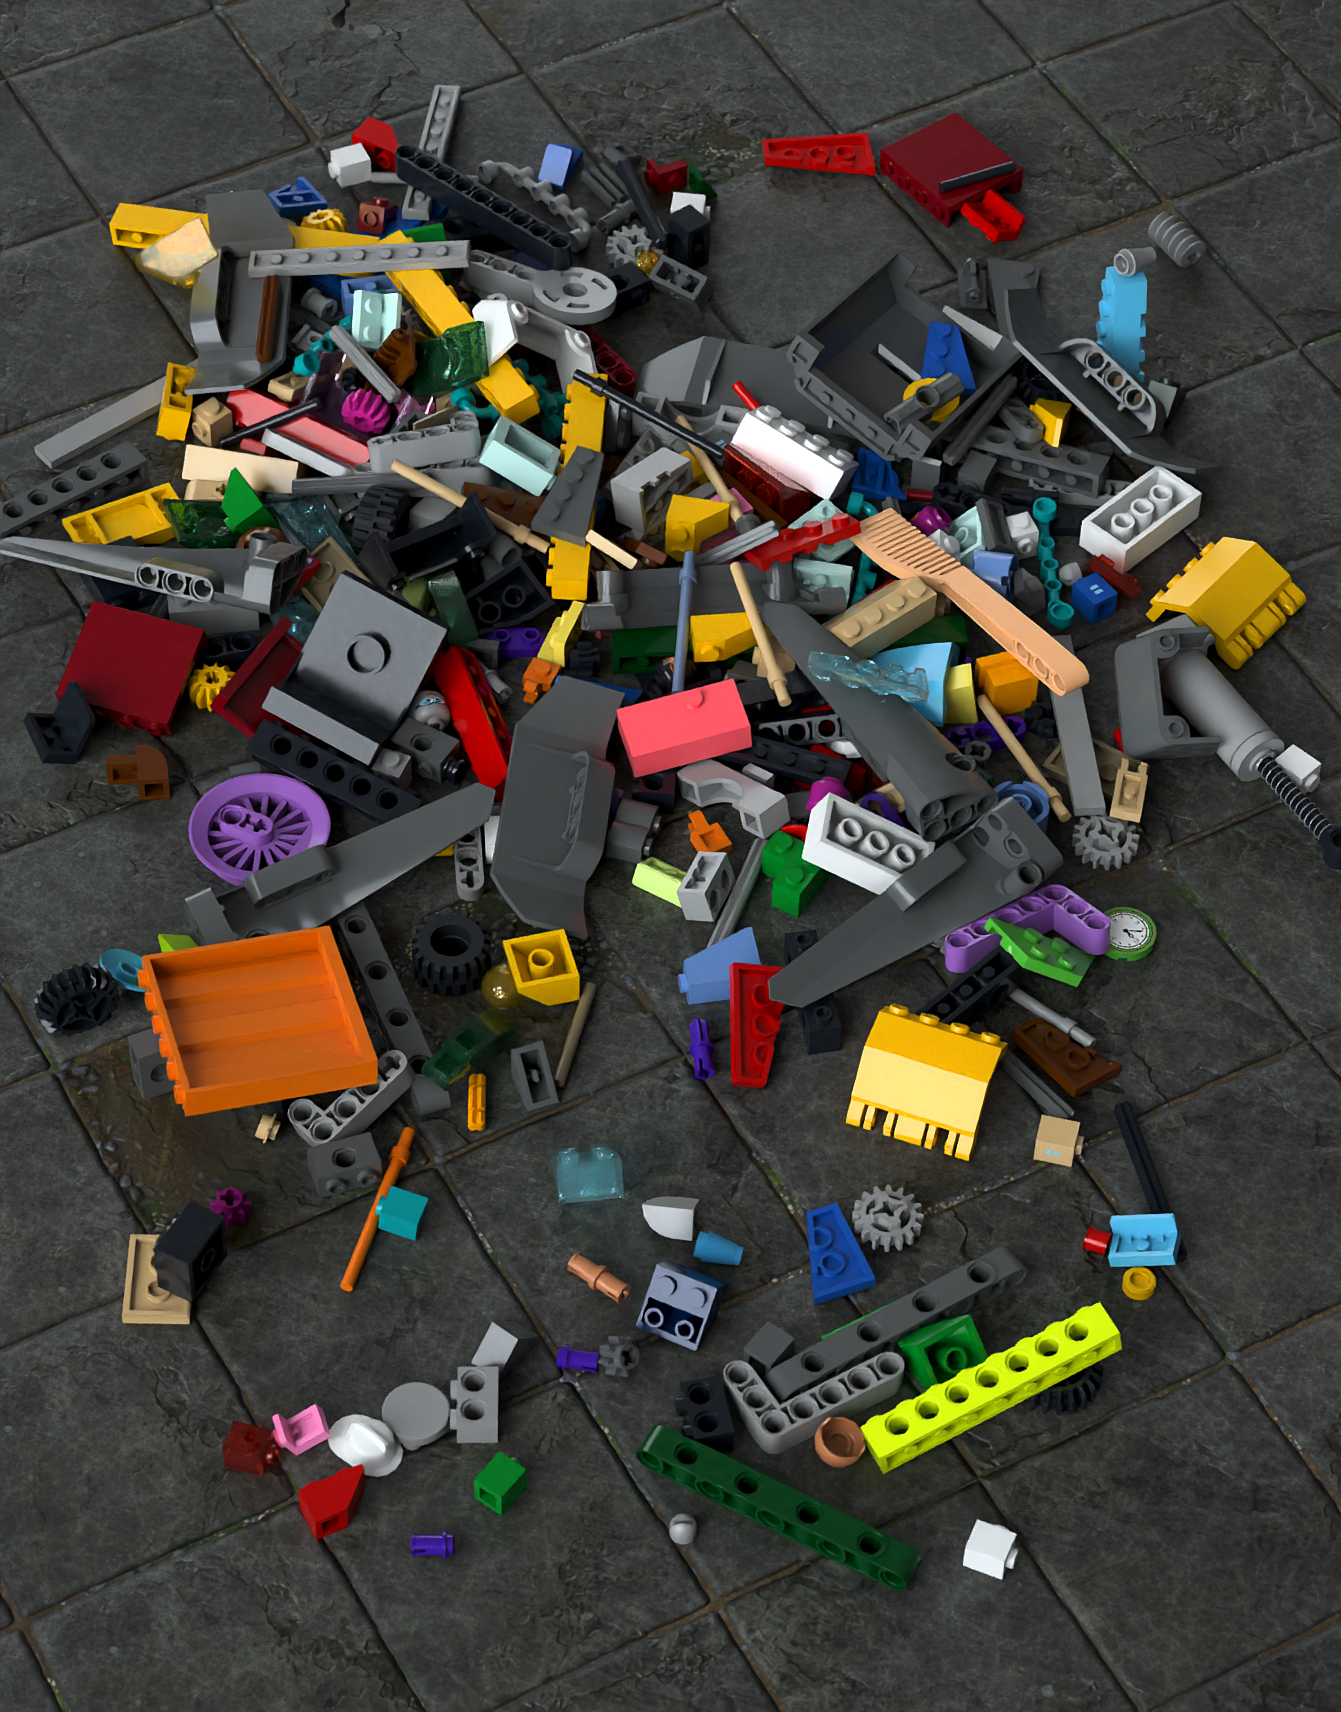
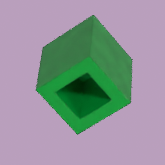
(500, 1483)

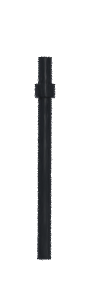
(601, 388)

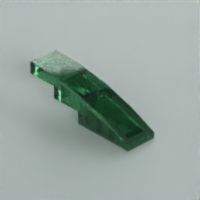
(451, 606)

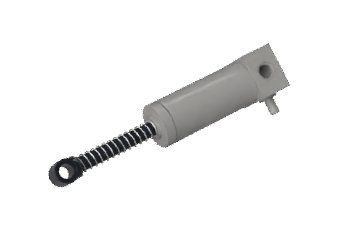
(1246, 739)

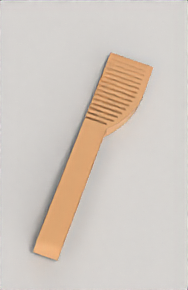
(909, 554)

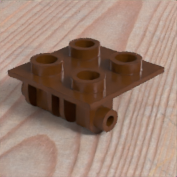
(397, 356)

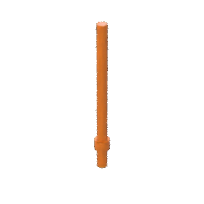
(397, 1159)

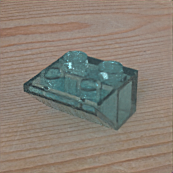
(587, 1174)

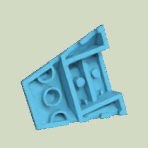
(936, 661)

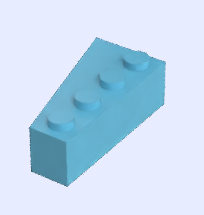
(1122, 318)

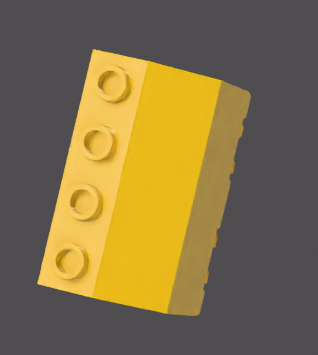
(1235, 594)
(926, 1077)

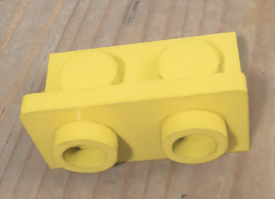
(563, 636)

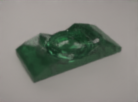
(450, 361)
(201, 524)

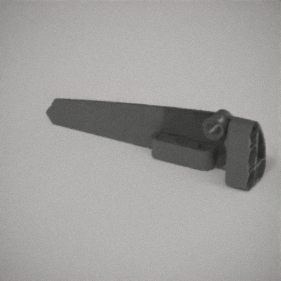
(247, 578)
(327, 882)

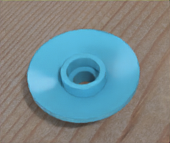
(123, 967)

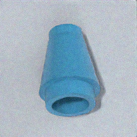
(716, 1249)

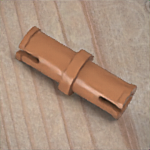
(599, 1278)

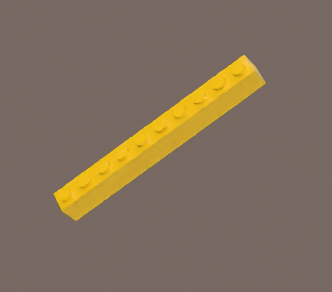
(145, 225)
(440, 310)
(584, 429)

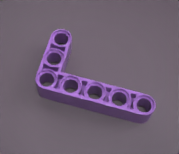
(1042, 910)

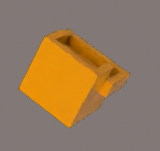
(1005, 683)

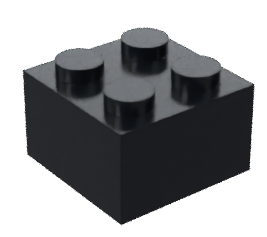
(190, 1251)

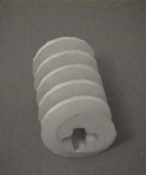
(1176, 239)

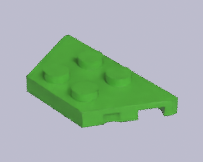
(1041, 954)

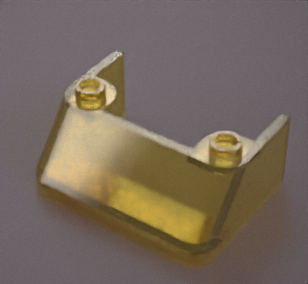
(179, 256)

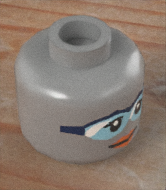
(430, 710)

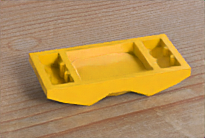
(135, 515)

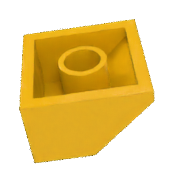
(691, 522)
(544, 967)

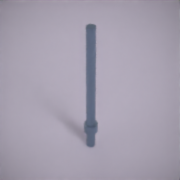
(687, 580)

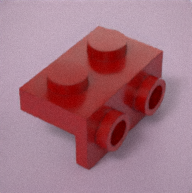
(995, 217)

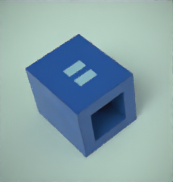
(1094, 598)

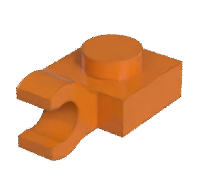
(539, 677)
(707, 837)

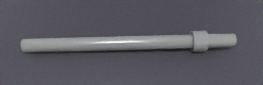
(1063, 1024)

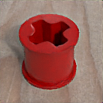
(1097, 1241)

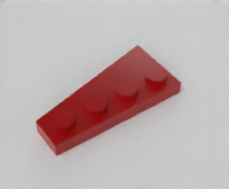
(825, 152)
(803, 540)
(752, 1023)

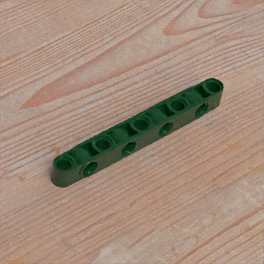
(779, 1508)

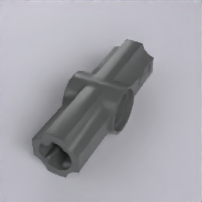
(934, 395)

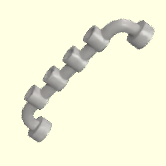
(489, 172)

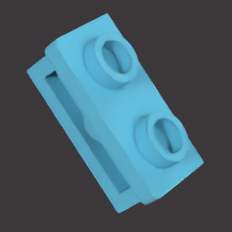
(1144, 1240)

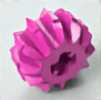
(366, 411)

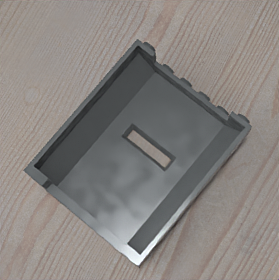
(892, 320)

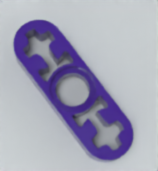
(962, 734)

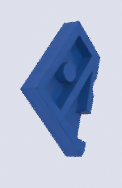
(297, 199)
(875, 477)

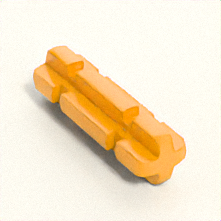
(476, 1102)

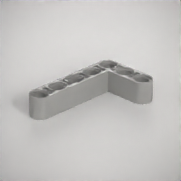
(447, 473)
(812, 1403)

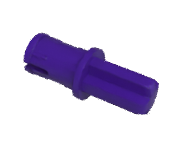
(701, 1049)

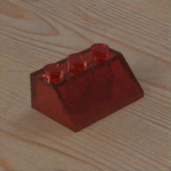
(767, 484)

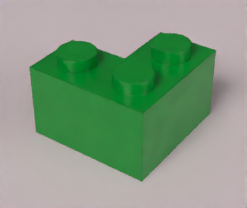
(795, 878)

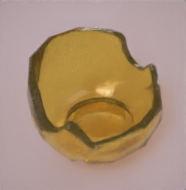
(500, 988)

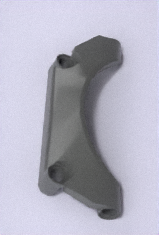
(653, 595)

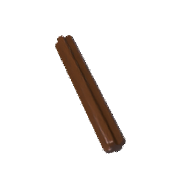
(268, 318)

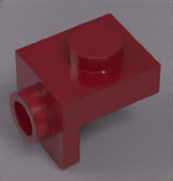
(666, 177)
(374, 213)

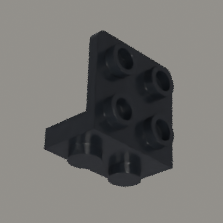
(62, 735)

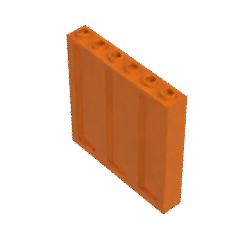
(257, 1020)

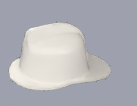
(366, 1442)

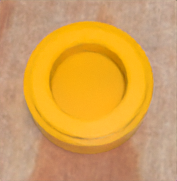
(1139, 1283)

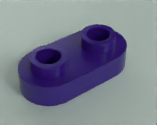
(518, 641)

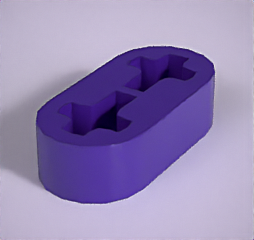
(886, 808)

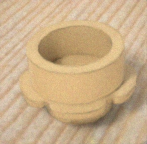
(267, 1127)

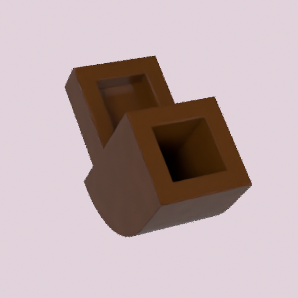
(145, 767)

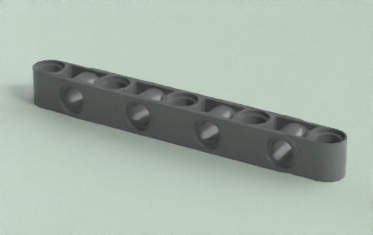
(388, 1003)
(943, 1299)

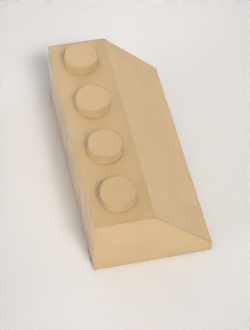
(260, 471)
(884, 617)

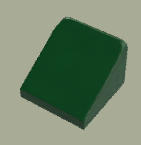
(699, 183)

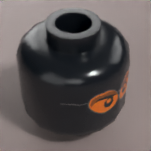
(664, 673)

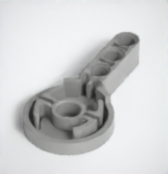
(578, 293)

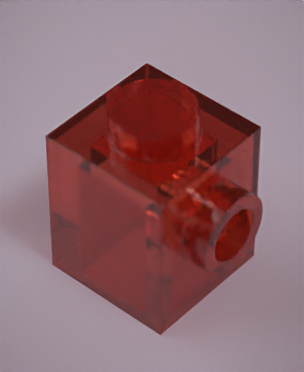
(249, 1448)

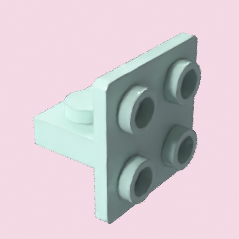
(374, 317)
(824, 553)
(818, 574)

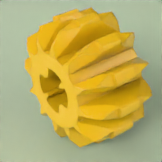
(326, 220)
(207, 683)

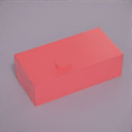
(684, 728)

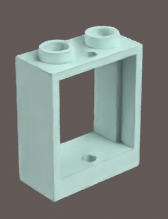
(521, 456)

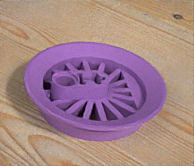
(250, 835)

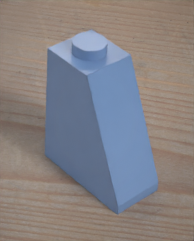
(707, 972)

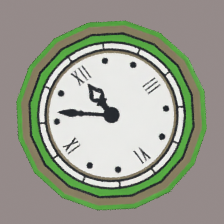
(1130, 933)

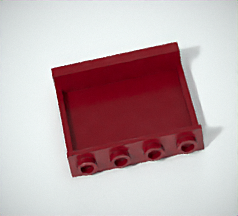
(940, 154)
(133, 666)
(247, 689)

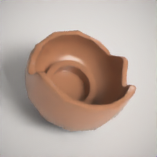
(839, 1442)

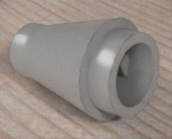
(1132, 260)

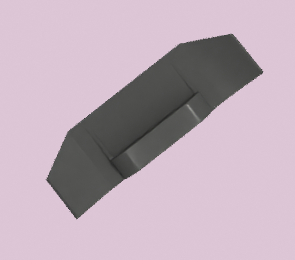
(229, 301)
(707, 367)
(1093, 390)
(556, 805)

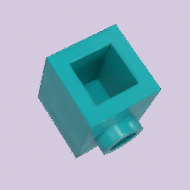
(402, 1212)

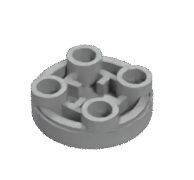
(416, 1414)

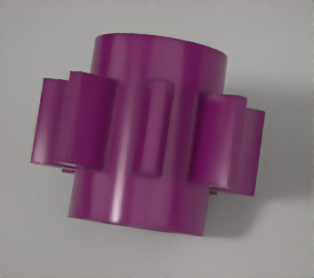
(231, 1205)

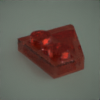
(1104, 567)

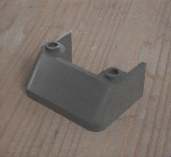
(1139, 697)

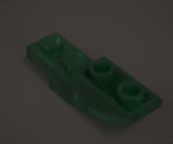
(469, 1045)

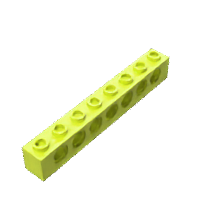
(983, 1402)

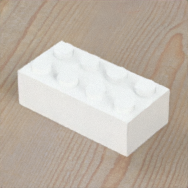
(795, 452)
(1140, 518)
(861, 844)

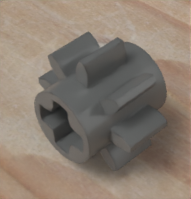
(618, 1356)

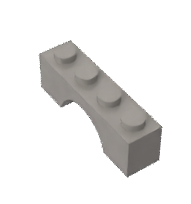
(725, 418)
(711, 782)

